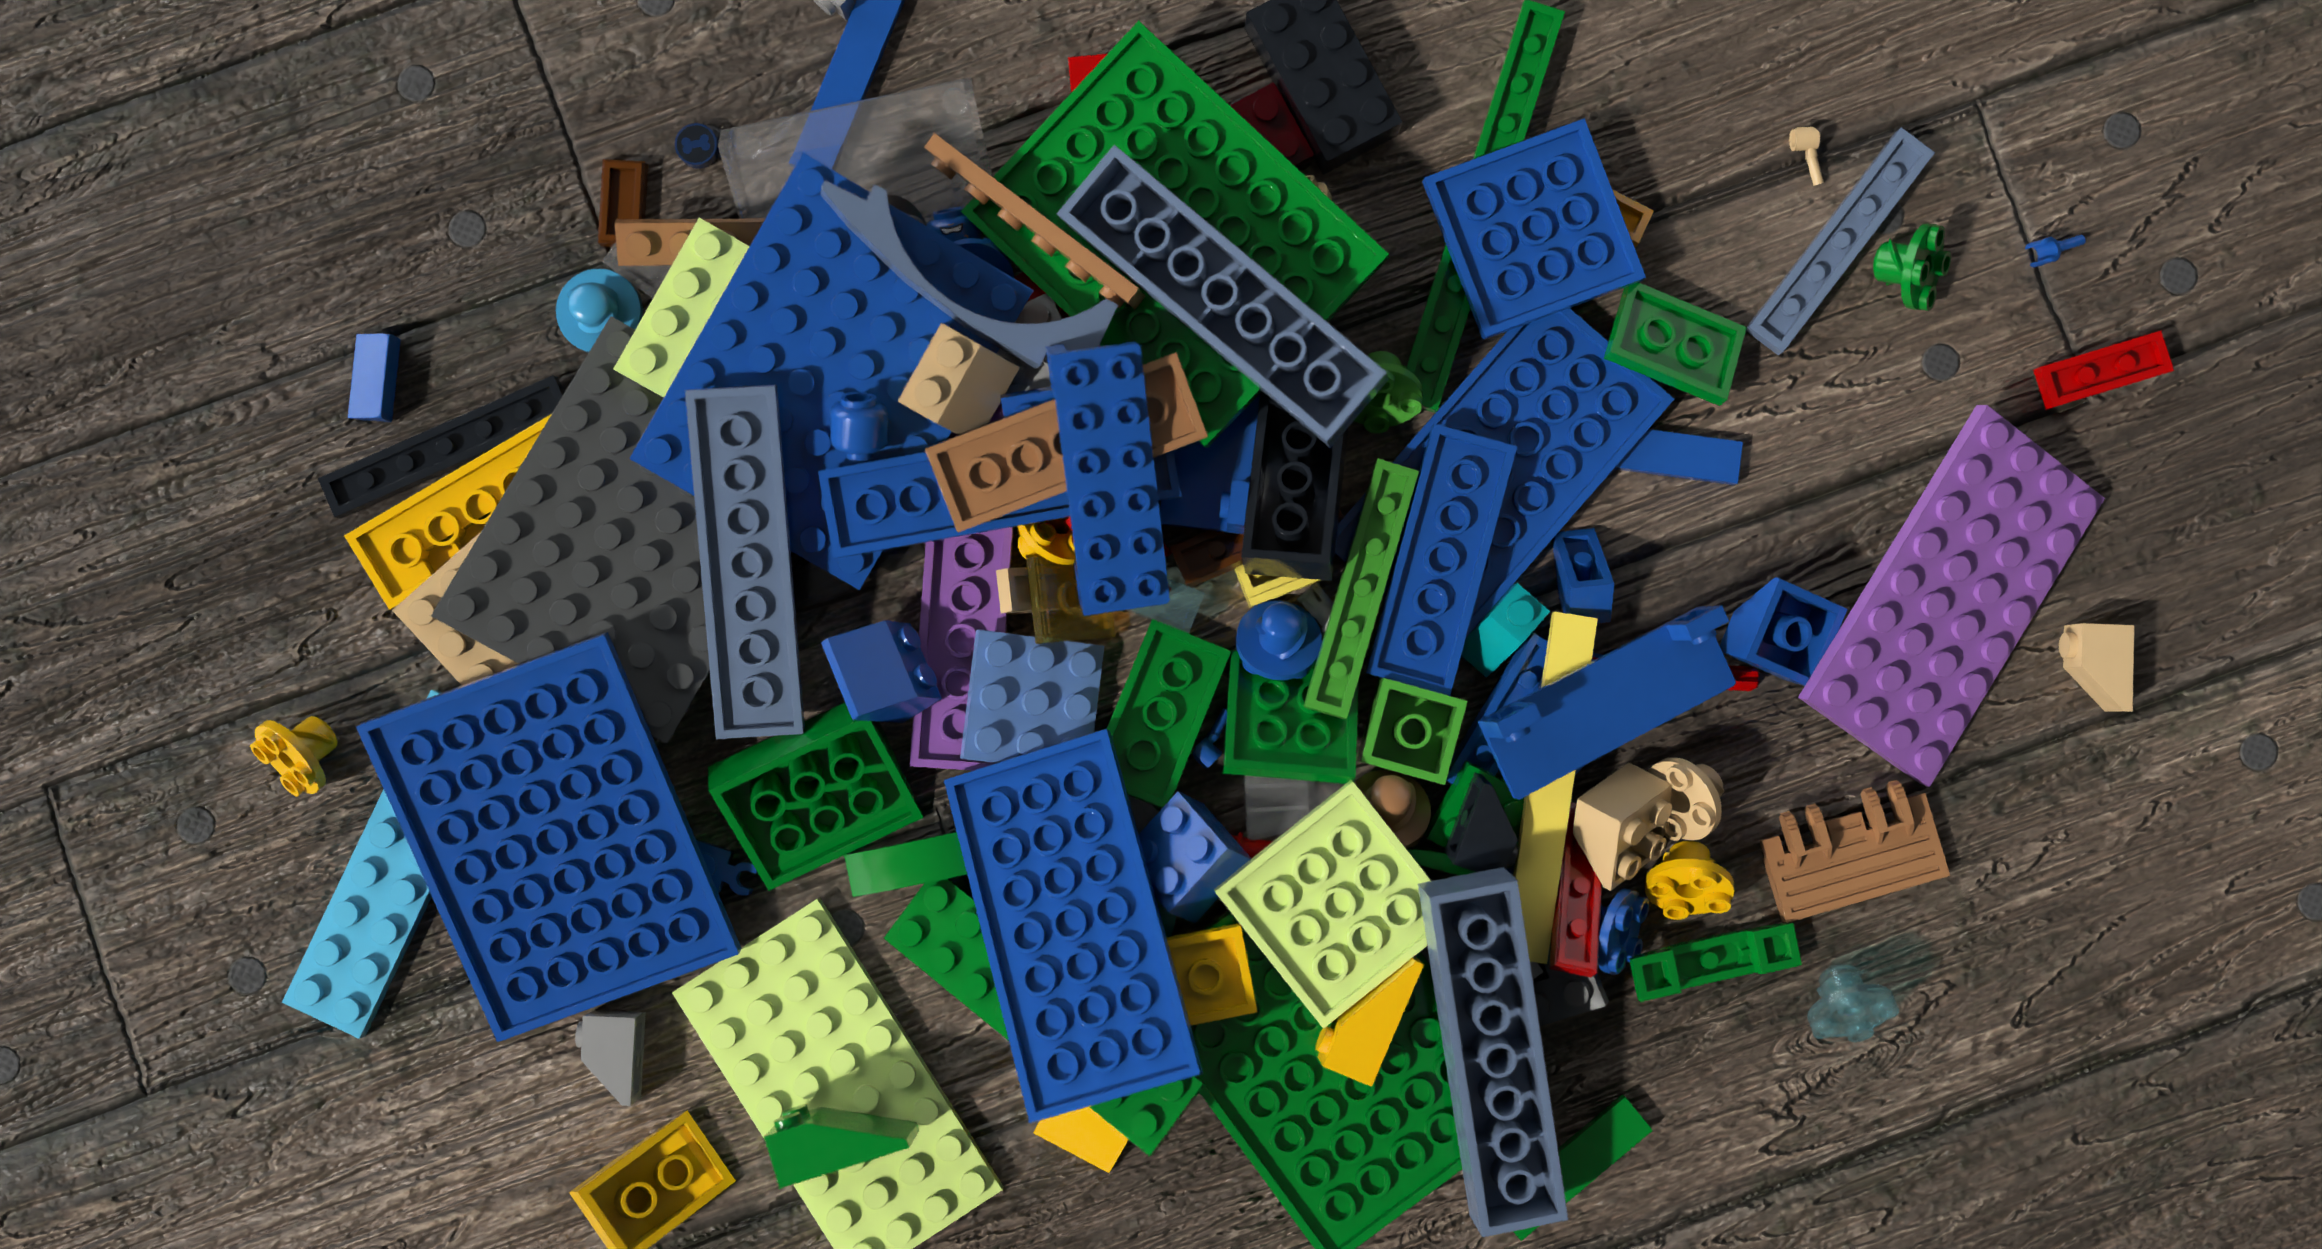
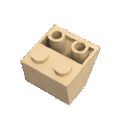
(1623, 823)

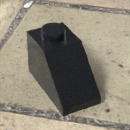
(1482, 831)

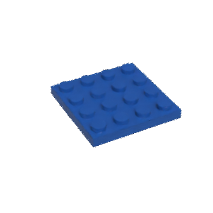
(1533, 229)

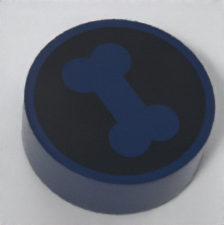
(697, 145)

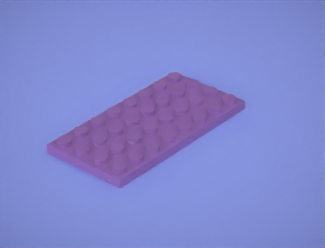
(1952, 596)

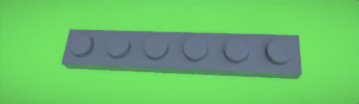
(1839, 241)

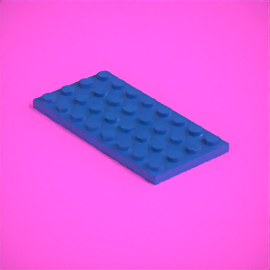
(1570, 424)
(1072, 927)

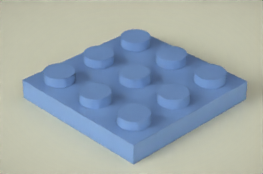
(1028, 695)

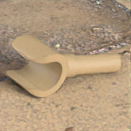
(1808, 140)

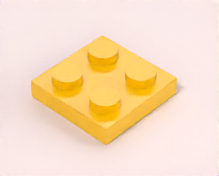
(1213, 973)

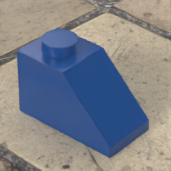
(1583, 575)

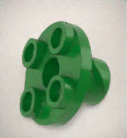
(1914, 265)

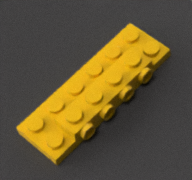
(431, 526)

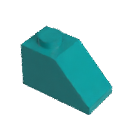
(1503, 629)

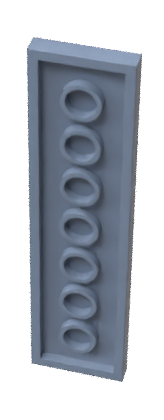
(745, 560)

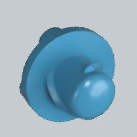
(590, 301)

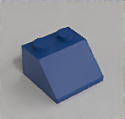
(882, 672)

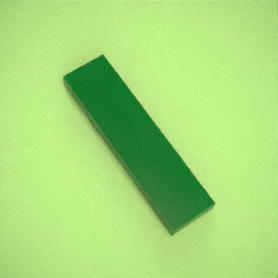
(1597, 1148)

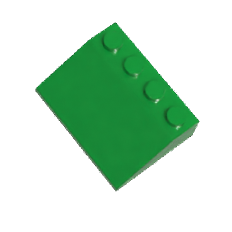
(813, 795)

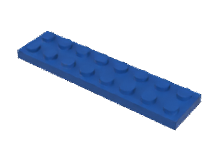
(901, 504)

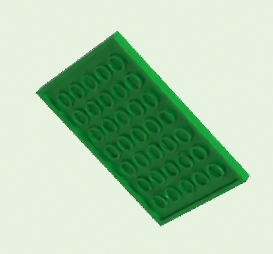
(1215, 165)
(1326, 1144)

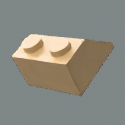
(958, 382)

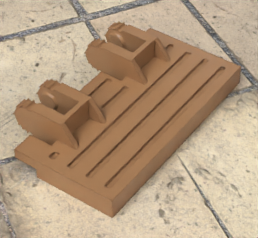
(1850, 860)

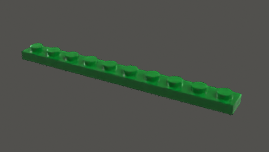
(1503, 126)

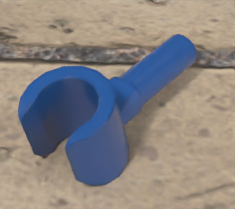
(2050, 249)
(1206, 752)

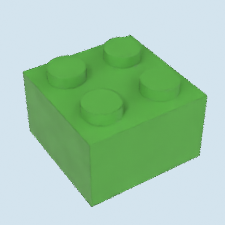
(1411, 730)

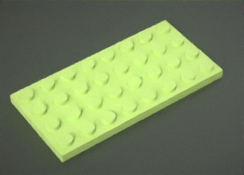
(809, 1027)

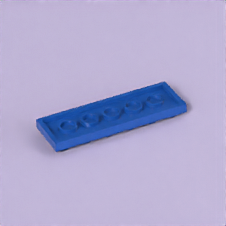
(1441, 559)

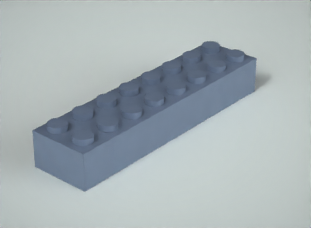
(1223, 296)
(1493, 1051)

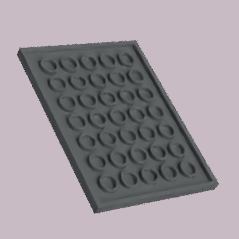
(593, 548)

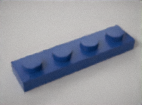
(1518, 680)

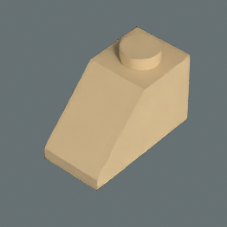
(2101, 662)

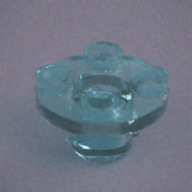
(1849, 1005)

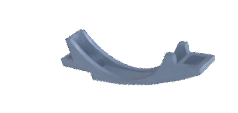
(1028, 342)

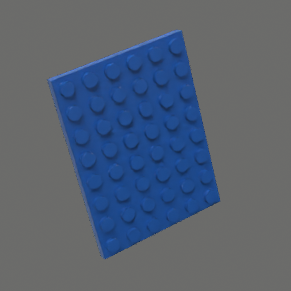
(821, 323)
(550, 837)

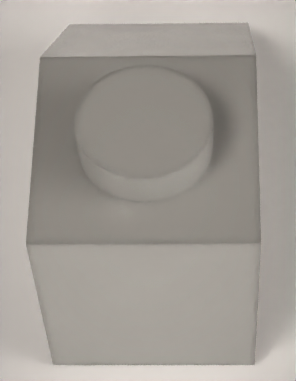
(614, 1051)

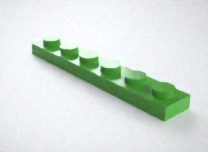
(1361, 589)

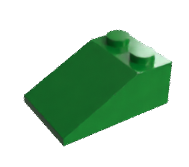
(830, 1139)

